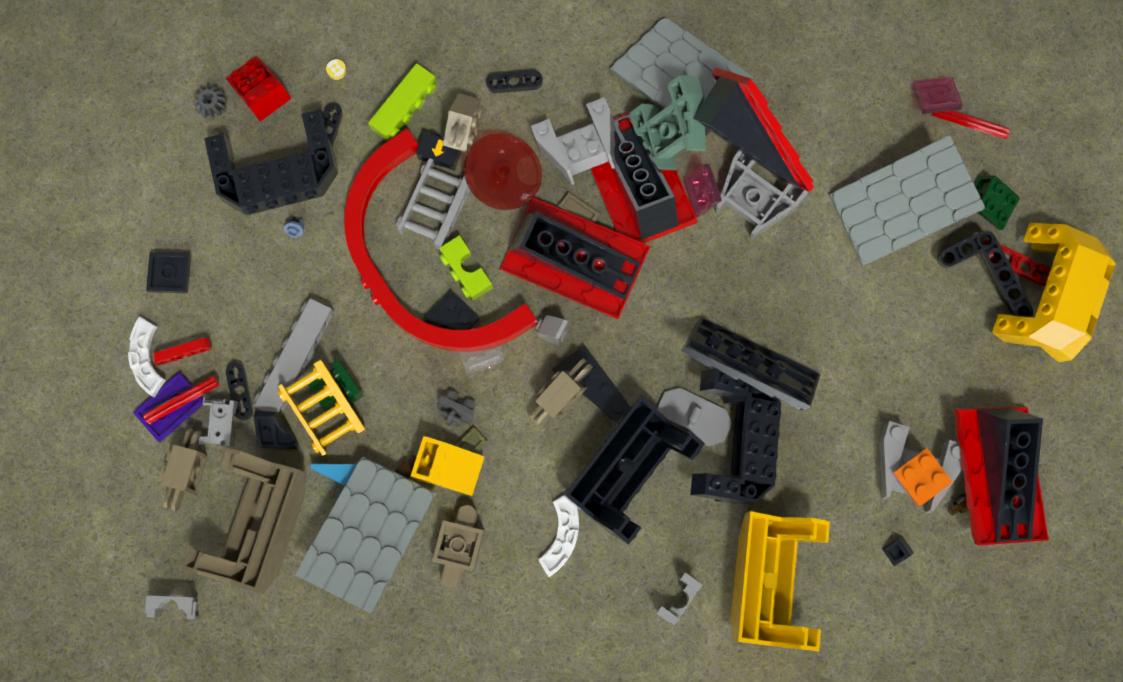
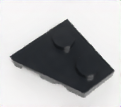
(452, 313)

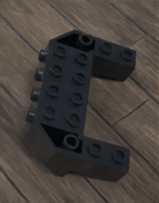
(278, 180)
(753, 442)

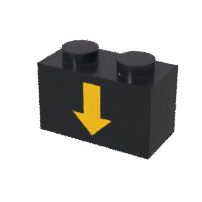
(432, 147)

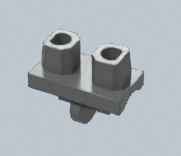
(454, 411)

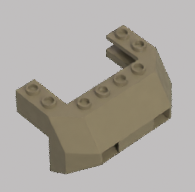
(260, 526)

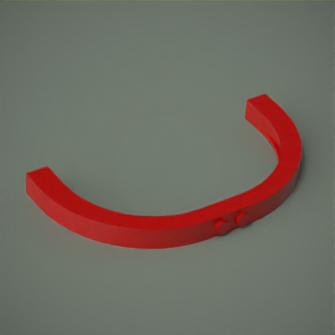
(365, 183)

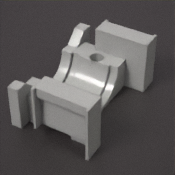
(220, 422)
(690, 589)
(156, 603)

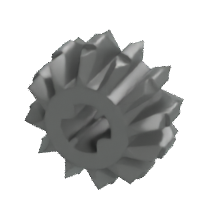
(214, 107)

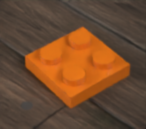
(922, 477)

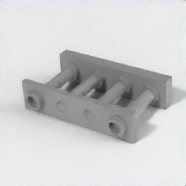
(447, 219)

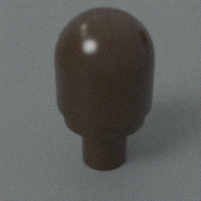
(405, 467)
(959, 505)

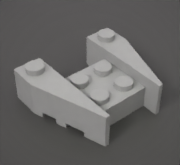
(582, 147)
(757, 198)
(894, 456)

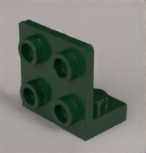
(997, 199)
(345, 383)

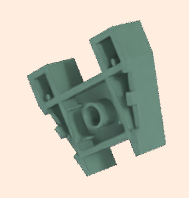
(673, 127)

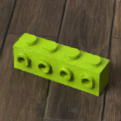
(403, 103)

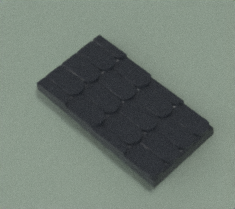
(752, 364)

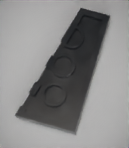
(600, 388)

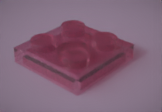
(937, 95)
(702, 190)

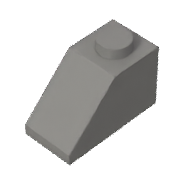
(552, 329)

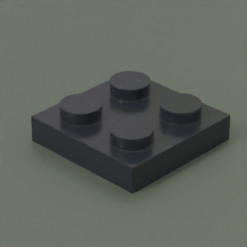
(168, 272)

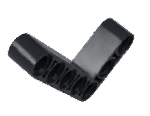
(994, 269)

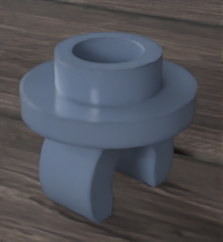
(293, 228)

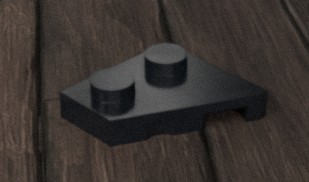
(272, 431)

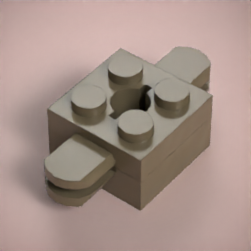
(462, 122)
(561, 393)
(183, 470)
(458, 546)

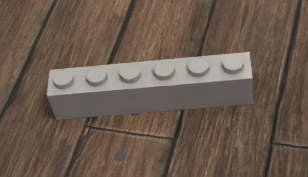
(295, 355)

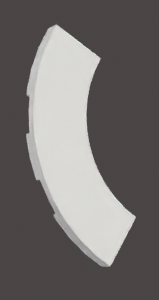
(140, 358)
(566, 537)

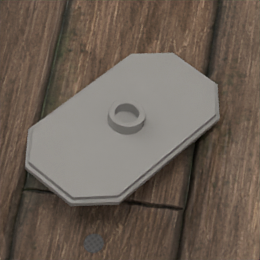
(697, 414)

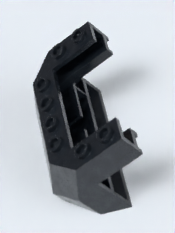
(626, 464)

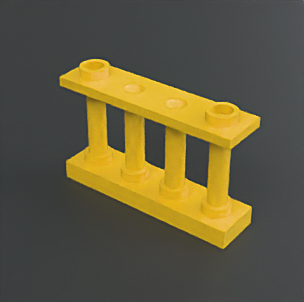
(342, 406)

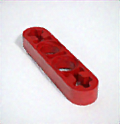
(1016, 259)

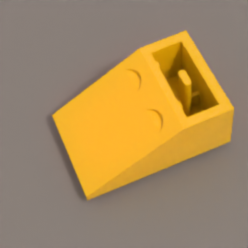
(447, 466)

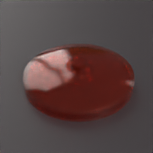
(502, 171)

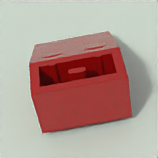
(258, 88)

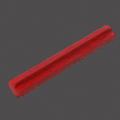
(973, 123)
(181, 399)

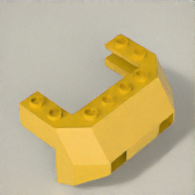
(1071, 294)
(767, 577)

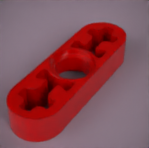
(178, 352)

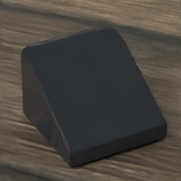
(898, 550)

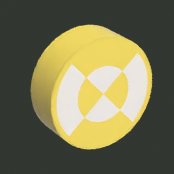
(336, 69)

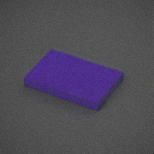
(166, 425)

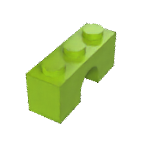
(474, 283)

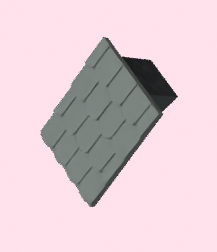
(665, 55)
(906, 201)
(366, 534)

